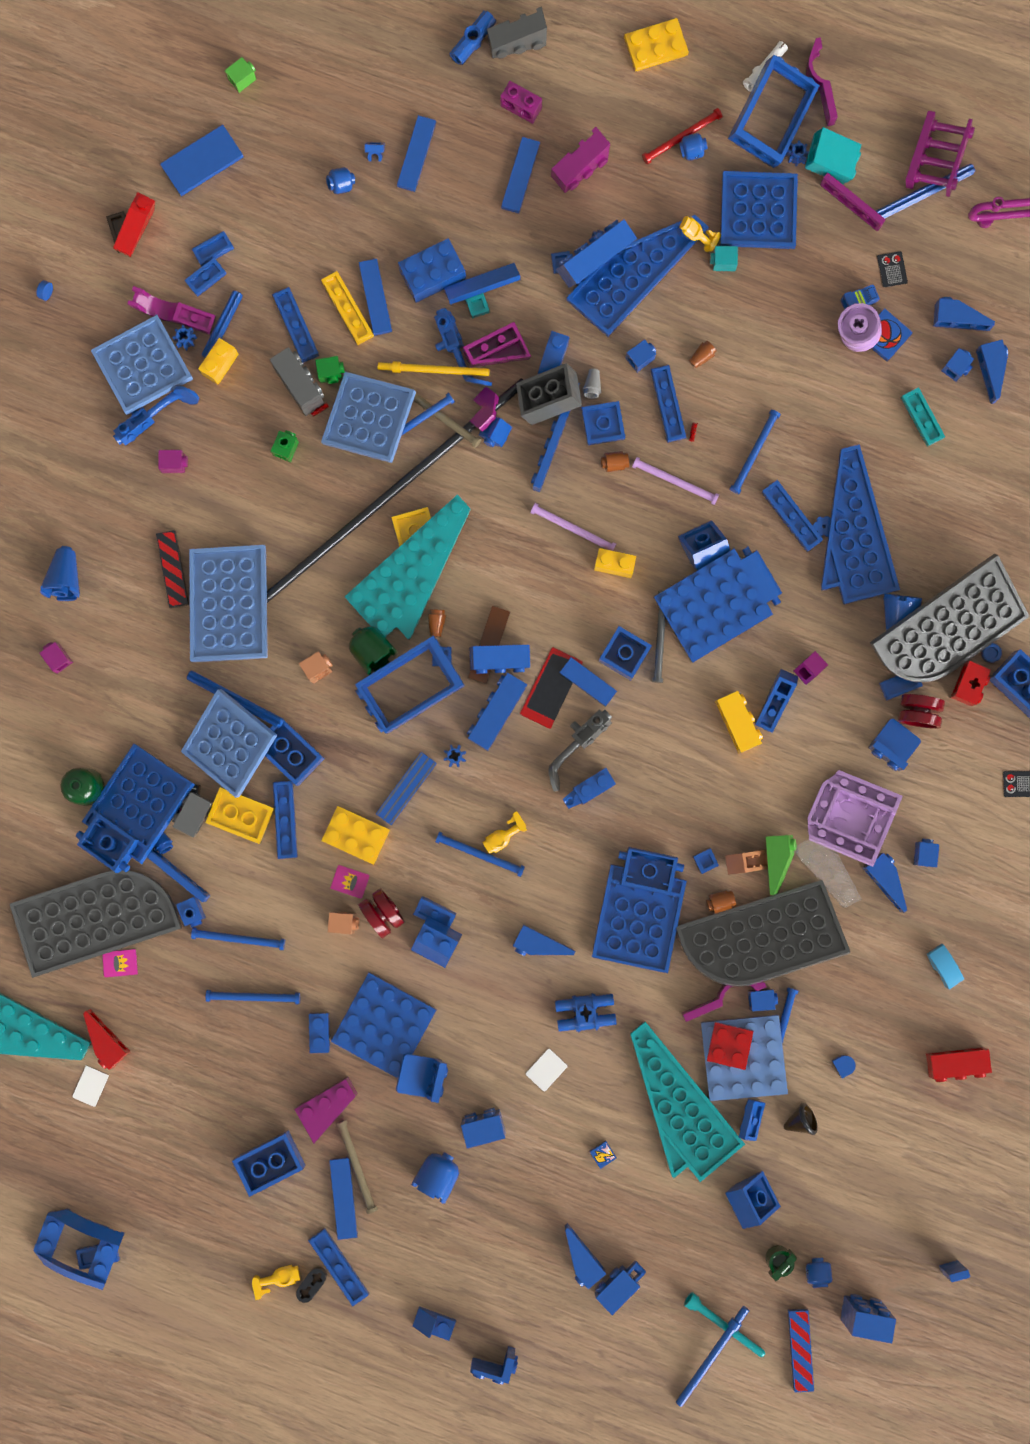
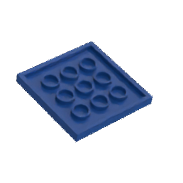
(759, 209)
(383, 1024)

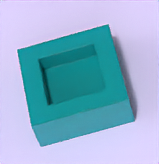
(477, 305)

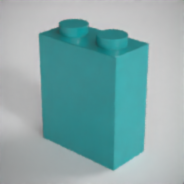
(833, 155)

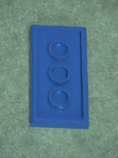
(202, 160)

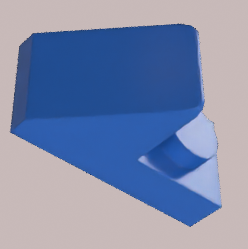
(433, 1323)

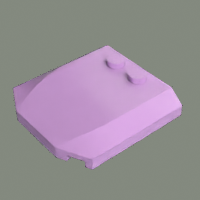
(852, 816)

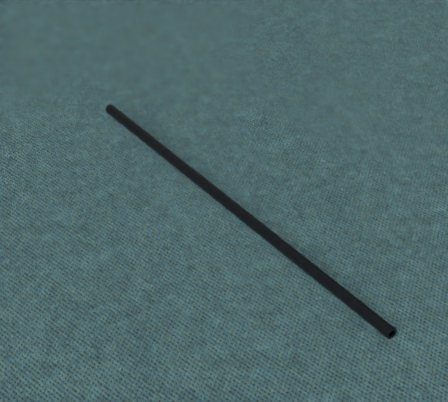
(380, 502)

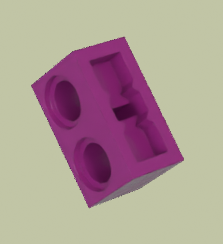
(521, 102)

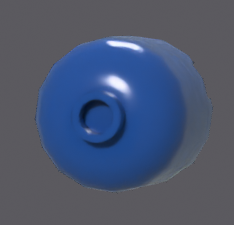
(437, 1176)

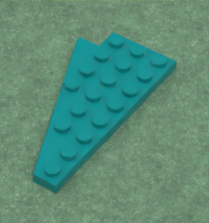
(403, 583)
(32, 1034)
(686, 1119)

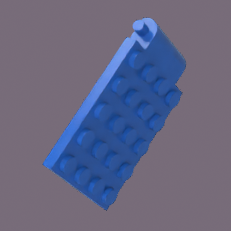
(719, 601)
(133, 810)
(640, 910)

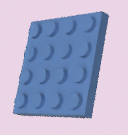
(141, 364)
(368, 417)
(228, 743)
(765, 1064)

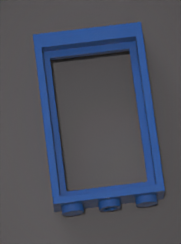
(752, 144)
(444, 663)

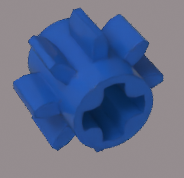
(797, 153)
(186, 333)
(449, 753)

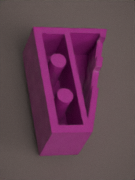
(582, 162)
(497, 347)
(325, 1107)

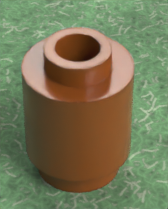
(615, 461)
(721, 901)

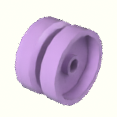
(849, 326)

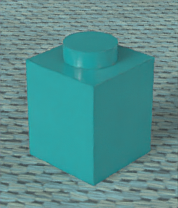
(724, 258)

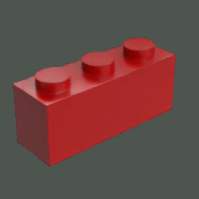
(959, 1064)

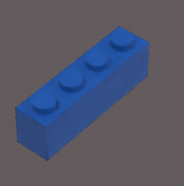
(497, 712)

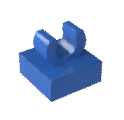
(375, 148)

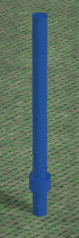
(733, 1325)

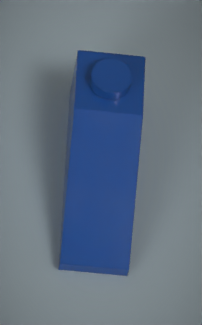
(956, 314)
(554, 351)
(993, 362)
(777, 700)
(887, 879)
(535, 943)
(585, 1263)

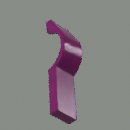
(825, 86)
(172, 311)
(714, 1003)

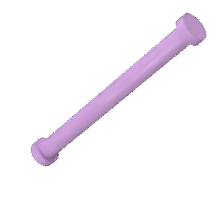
(676, 481)
(571, 527)

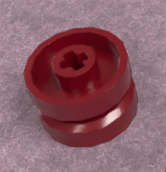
(921, 711)
(380, 914)

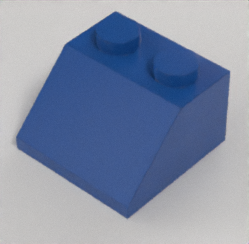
(704, 544)
(436, 942)
(753, 1200)

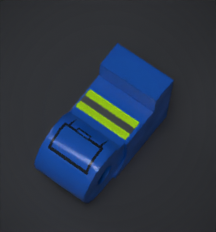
(866, 295)

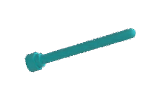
(693, 1303)

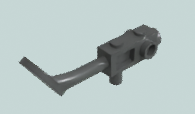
(583, 736)

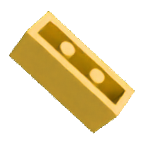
(739, 721)

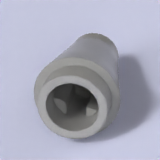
(592, 385)

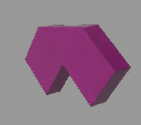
(486, 415)

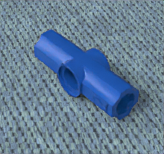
(466, 46)

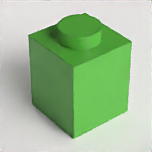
(241, 74)

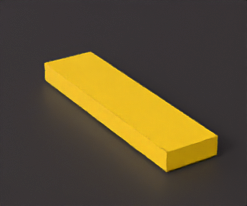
(347, 308)

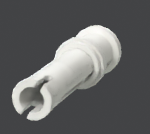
(777, 51)

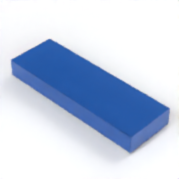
(588, 682)

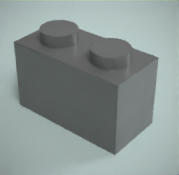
(192, 814)

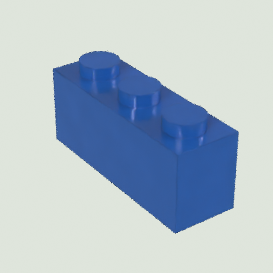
(499, 658)

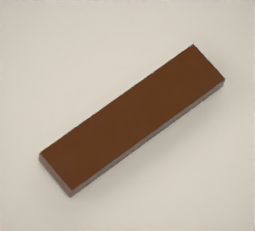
(491, 637)

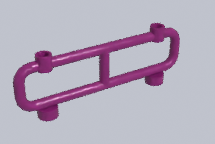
(986, 218)

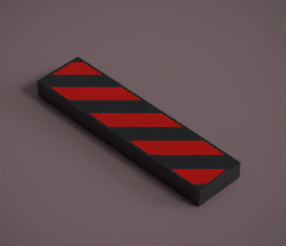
(172, 569)

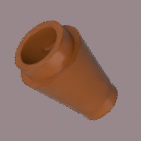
(703, 354)
(436, 622)

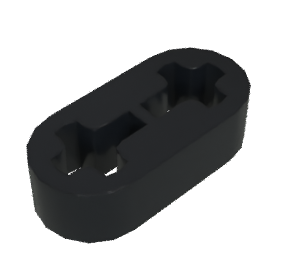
(314, 1286)

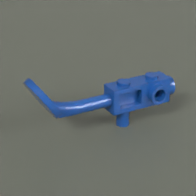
(453, 341)
(142, 420)

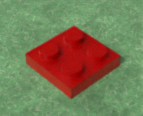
(730, 1045)

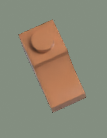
(746, 862)

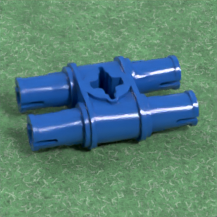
(577, 1004)

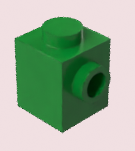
(330, 370)
(285, 445)

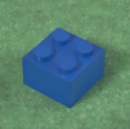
(624, 653)
(483, 1128)

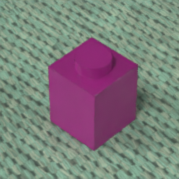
(172, 461)
(55, 657)
(810, 667)

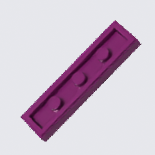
(852, 202)

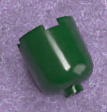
(371, 649)
(82, 786)

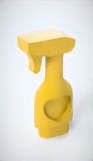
(693, 231)
(500, 838)
(281, 1277)

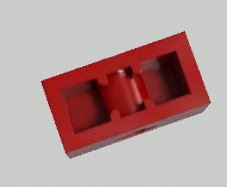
(971, 672)

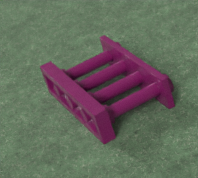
(925, 141)

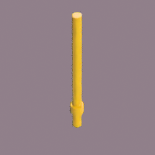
(397, 367)

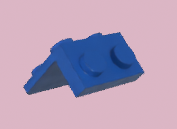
(894, 745)
(422, 1077)
(498, 1373)

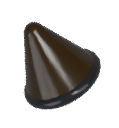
(802, 1121)

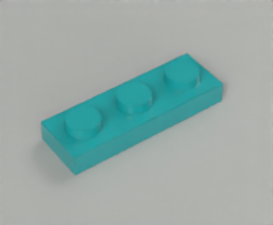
(922, 417)

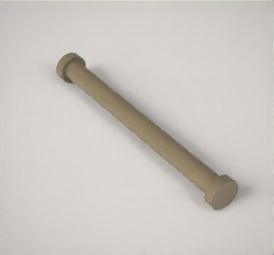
(448, 421)
(356, 1167)

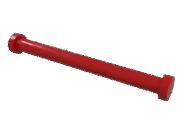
(647, 157)

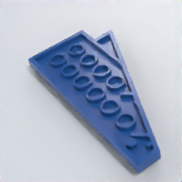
(629, 277)
(856, 543)

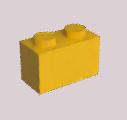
(218, 361)
(615, 563)

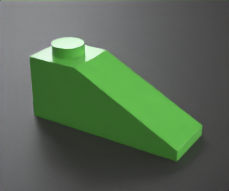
(779, 856)

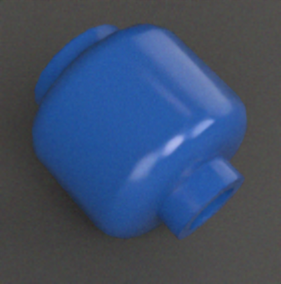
(693, 146)
(340, 180)
(819, 1273)

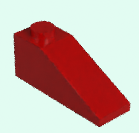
(134, 224)
(105, 1043)

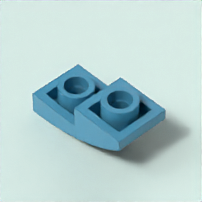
(946, 966)

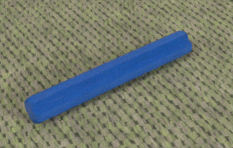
(223, 321)

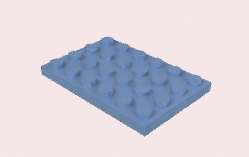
(228, 603)

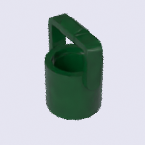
(780, 1261)

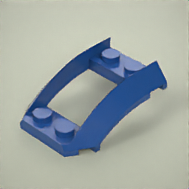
(104, 1255)

